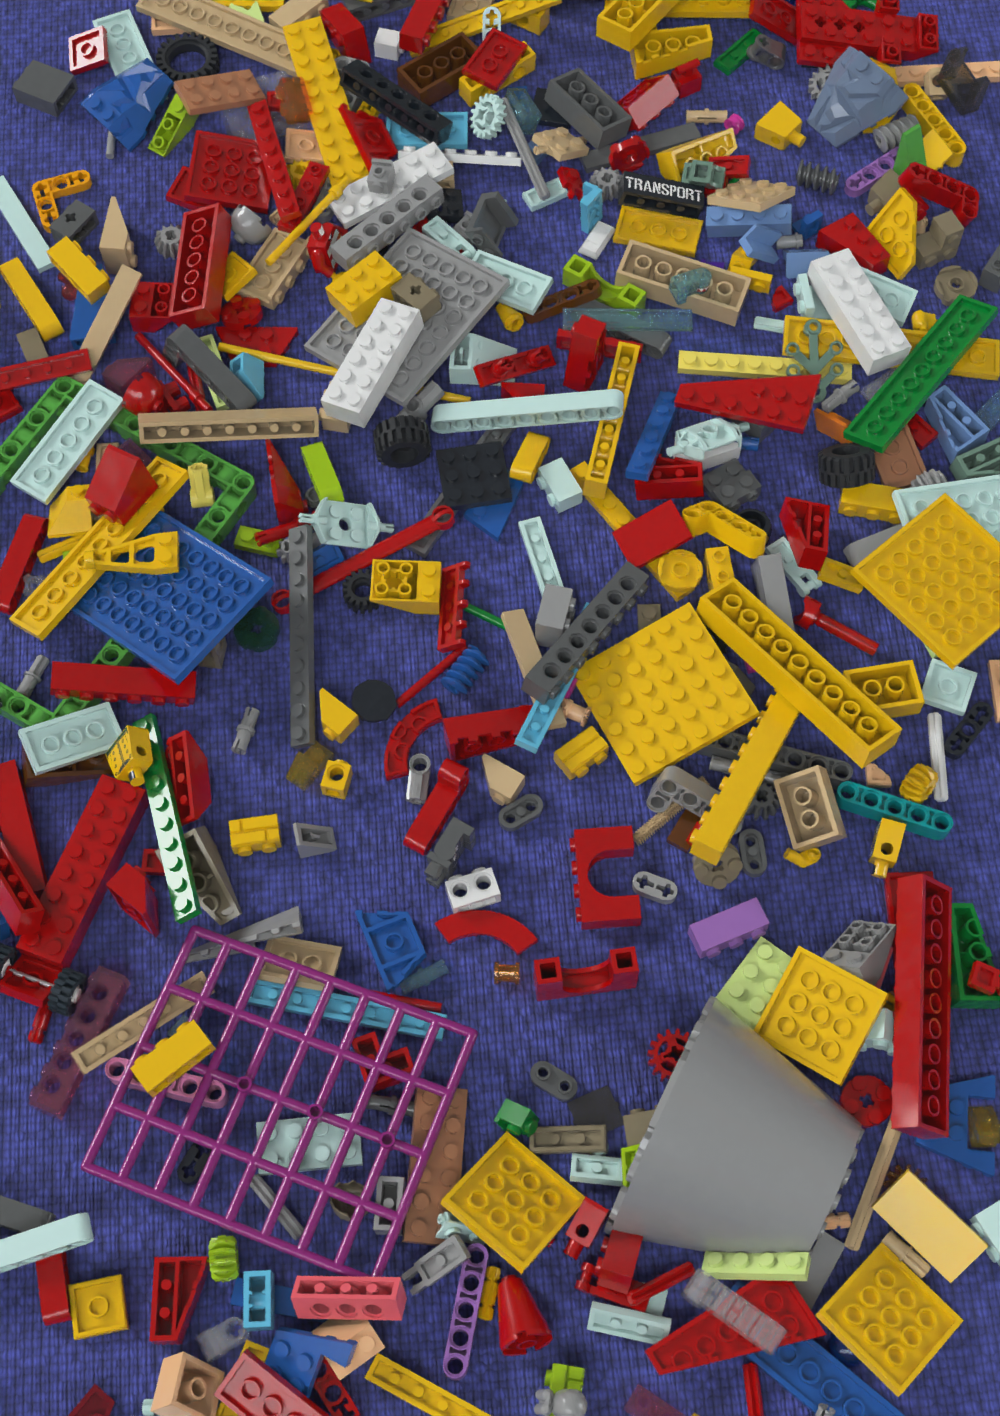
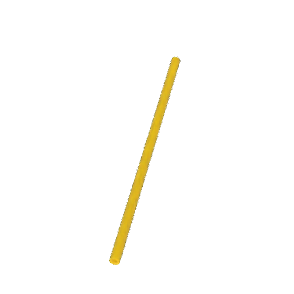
(310, 366)

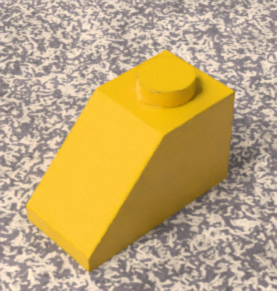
(336, 718)

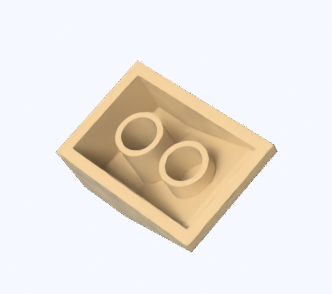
(115, 241)

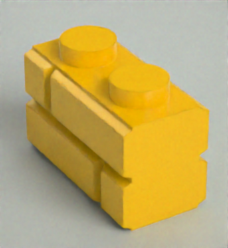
(581, 753)
(255, 834)

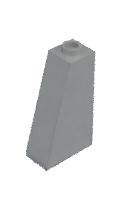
(772, 587)

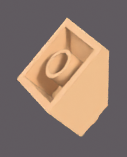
(358, 1330)
(186, 1387)

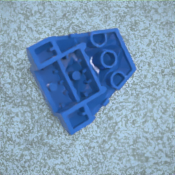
(129, 101)

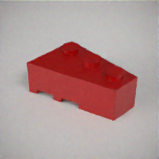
(852, 234)
(585, 353)
(672, 480)
(175, 1296)

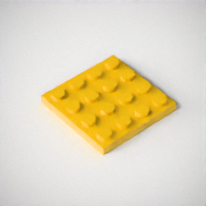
(820, 1015)
(513, 1202)
(889, 1319)

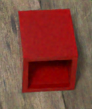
(119, 486)

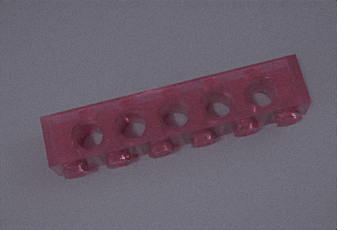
(57, 1103)

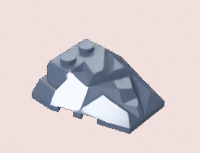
(854, 98)

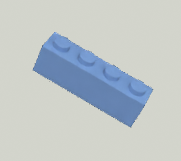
(736, 222)

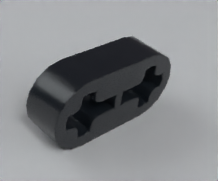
(188, 1161)

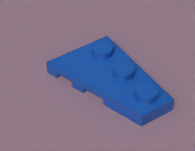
(494, 518)

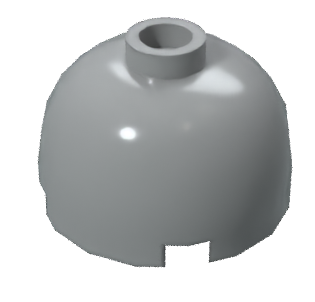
(248, 226)

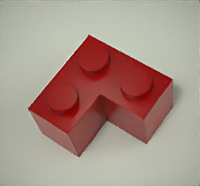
(368, 1046)

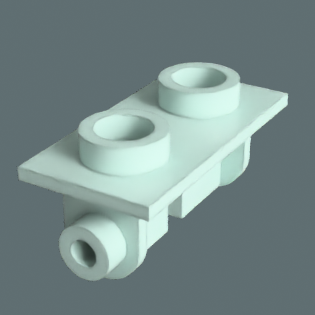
(451, 1225)

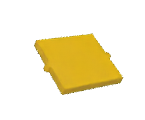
(936, 150)

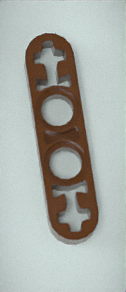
(590, 288)

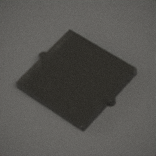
(596, 1109)

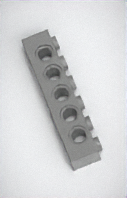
(388, 222)

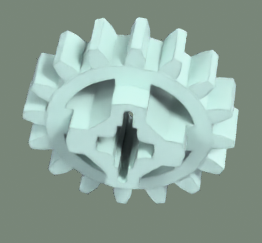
(488, 116)

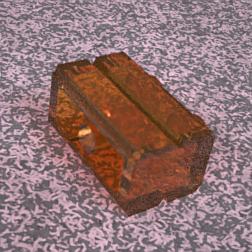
(294, 100)

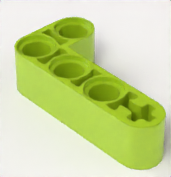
(321, 472)

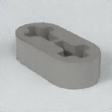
(651, 892)

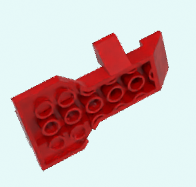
(830, 27)

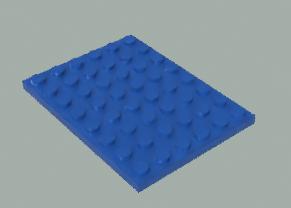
(179, 615)

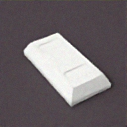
(597, 240)

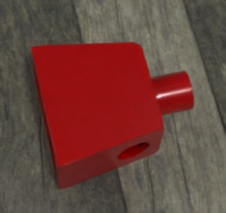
(588, 1214)

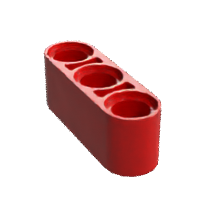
(53, 1289)

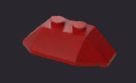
(188, 776)

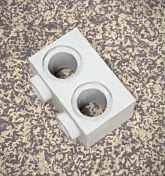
(475, 897)

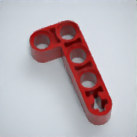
(942, 190)
(451, 785)

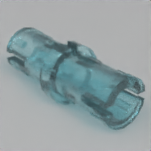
(424, 976)

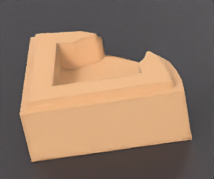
(876, 777)

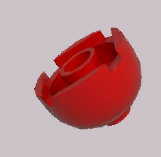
(144, 395)

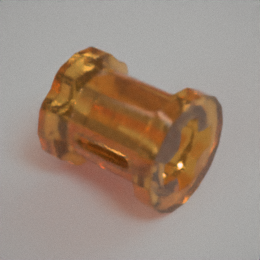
(506, 973)

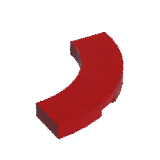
(405, 735)
(486, 923)

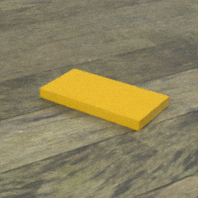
(658, 230)
(929, 1225)

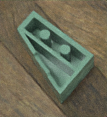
(978, 462)

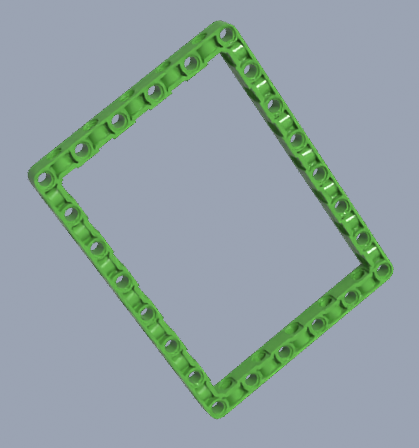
(228, 507)

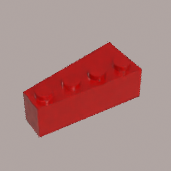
(483, 732)

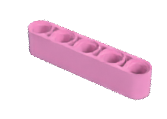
(177, 1088)

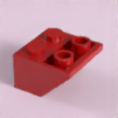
(150, 306)

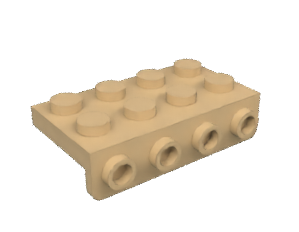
(275, 280)

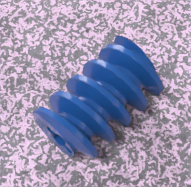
(464, 670)

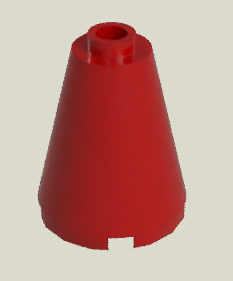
(519, 1318)

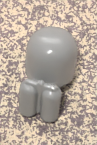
(562, 1403)

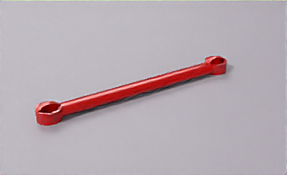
(378, 551)

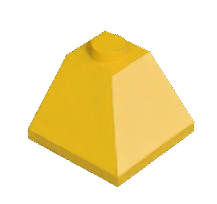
(70, 513)

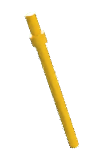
(333, 194)

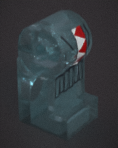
(689, 283)

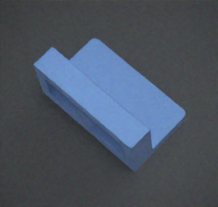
(759, 242)
(799, 260)

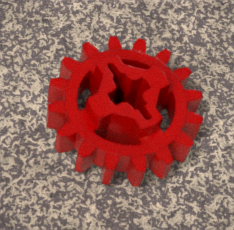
(664, 1059)

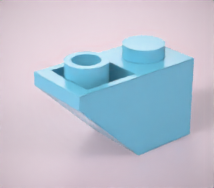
(250, 372)

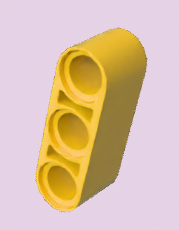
(529, 457)

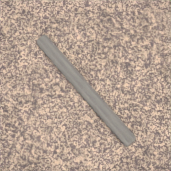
(525, 152)

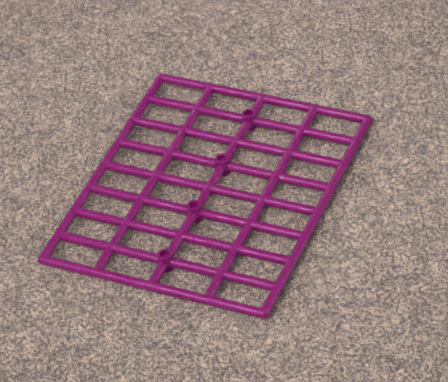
(315, 1111)

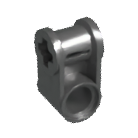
(769, 51)

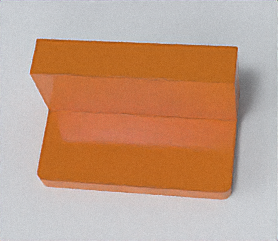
(831, 425)

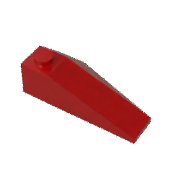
(285, 492)

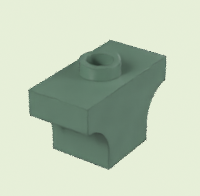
(704, 174)

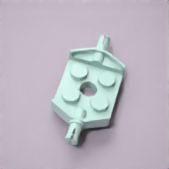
(706, 436)
(361, 520)

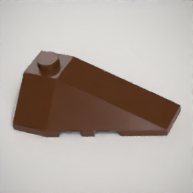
(79, 771)

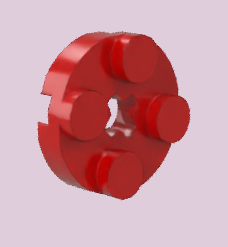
(634, 148)
(241, 312)
(878, 1093)

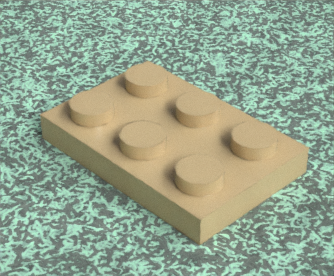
(308, 953)

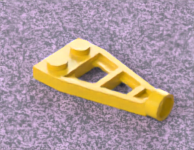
(165, 555)

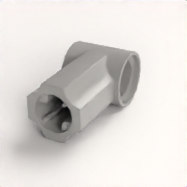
(418, 780)

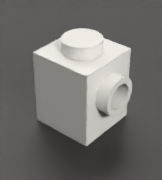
(387, 44)

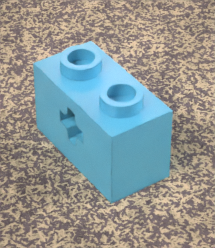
(258, 1300)

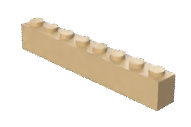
(228, 425)

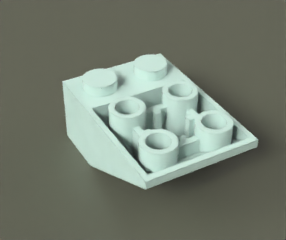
(474, 351)

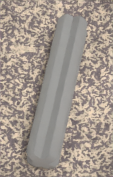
(286, 1218)

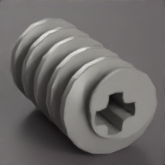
(890, 134)

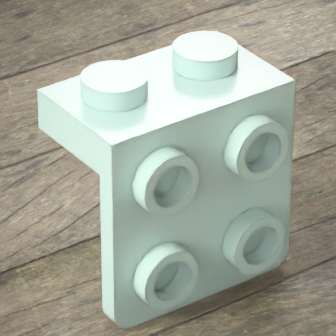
(807, 300)

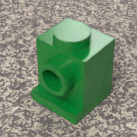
(516, 1119)

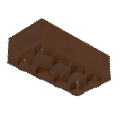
(436, 70)

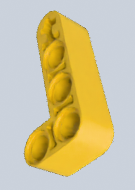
(726, 527)

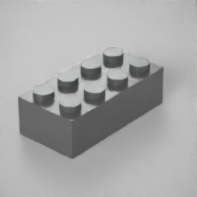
(587, 108)

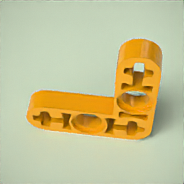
(52, 192)

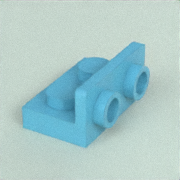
(590, 206)

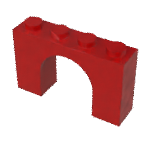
(594, 908)
(614, 974)

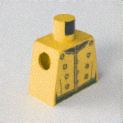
(131, 755)

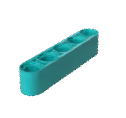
(905, 809)

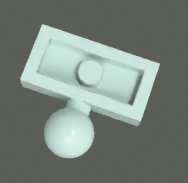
(596, 1169)

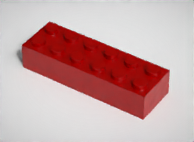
(201, 267)

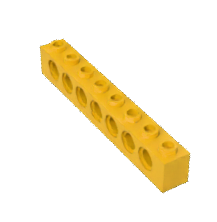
(609, 430)

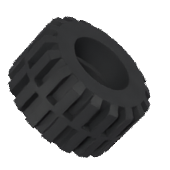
(402, 441)
(846, 465)

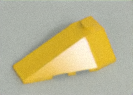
(672, 160)

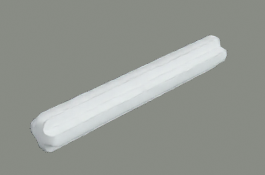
(937, 755)

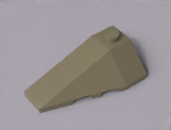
(210, 876)

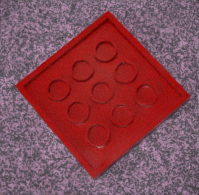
(227, 172)

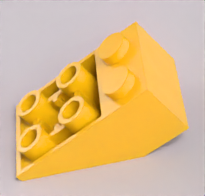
(407, 585)

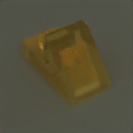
(308, 766)
(983, 1127)

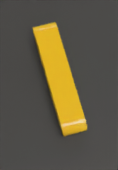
(931, 118)
(31, 299)

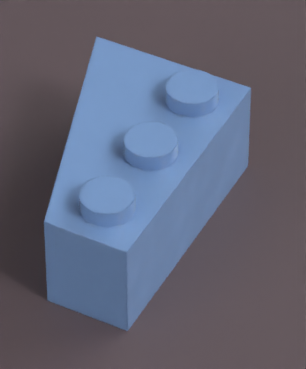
(956, 424)

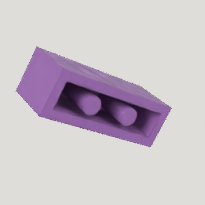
(728, 928)

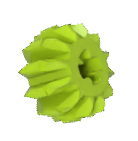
(223, 1258)

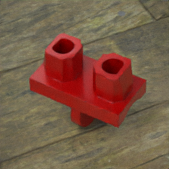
(179, 405)

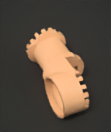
(575, 712)

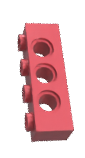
(349, 1298)

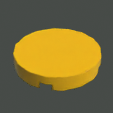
(680, 571)

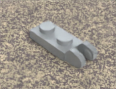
(438, 1263)

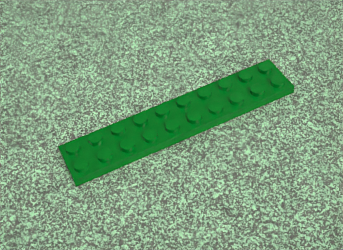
(920, 373)

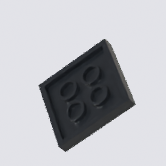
(474, 476)

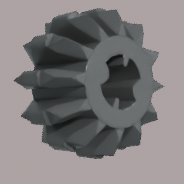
(767, 807)

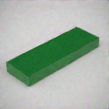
(736, 54)

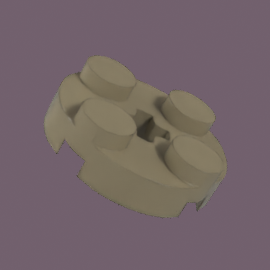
(954, 274)
(721, 875)

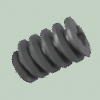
(817, 177)

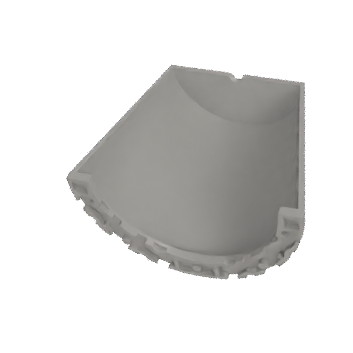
(737, 1149)

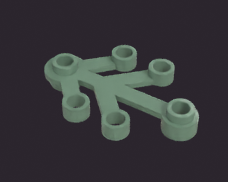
(814, 364)

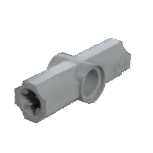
(423, 401)

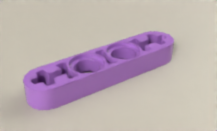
(874, 169)

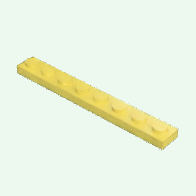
(749, 366)

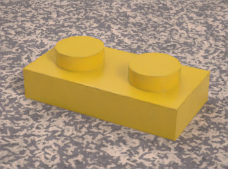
(760, 281)
(839, 575)

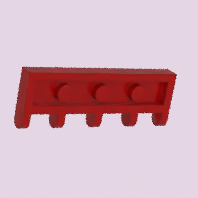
(452, 606)

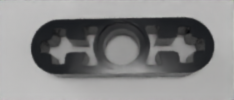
(968, 720)

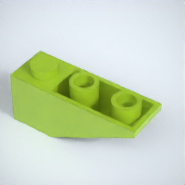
(172, 128)

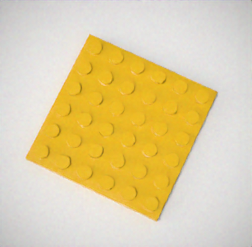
(939, 579)
(664, 694)

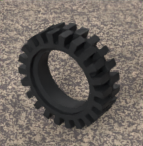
(188, 44)

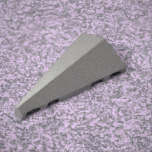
(277, 926)

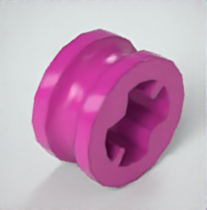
(735, 122)

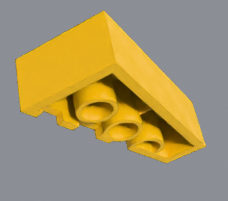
(670, 48)

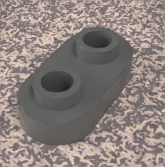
(519, 812)
(752, 854)
(552, 1082)

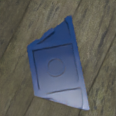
(392, 944)

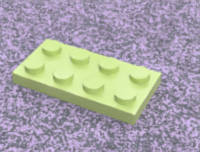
(754, 981)

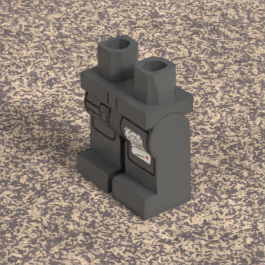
(448, 851)

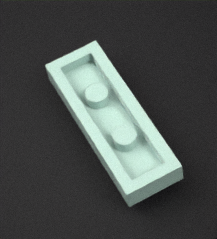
(628, 1323)

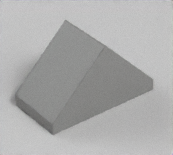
(314, 839)

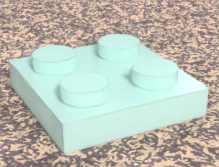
(948, 687)

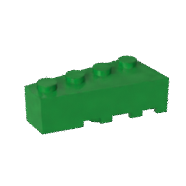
(966, 948)

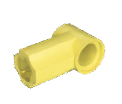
(201, 490)

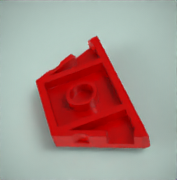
(368, 135)
(264, 339)

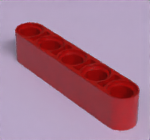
(21, 560)

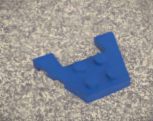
(956, 1145)
(299, 1354)

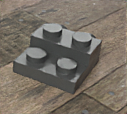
(731, 485)

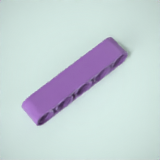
(465, 1325)

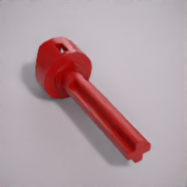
(813, 616)

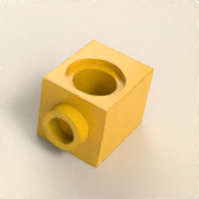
(336, 788)

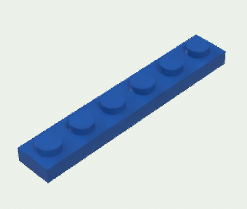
(652, 437)

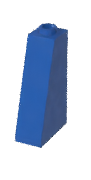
(84, 316)

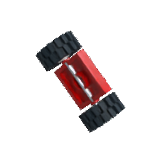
(40, 982)

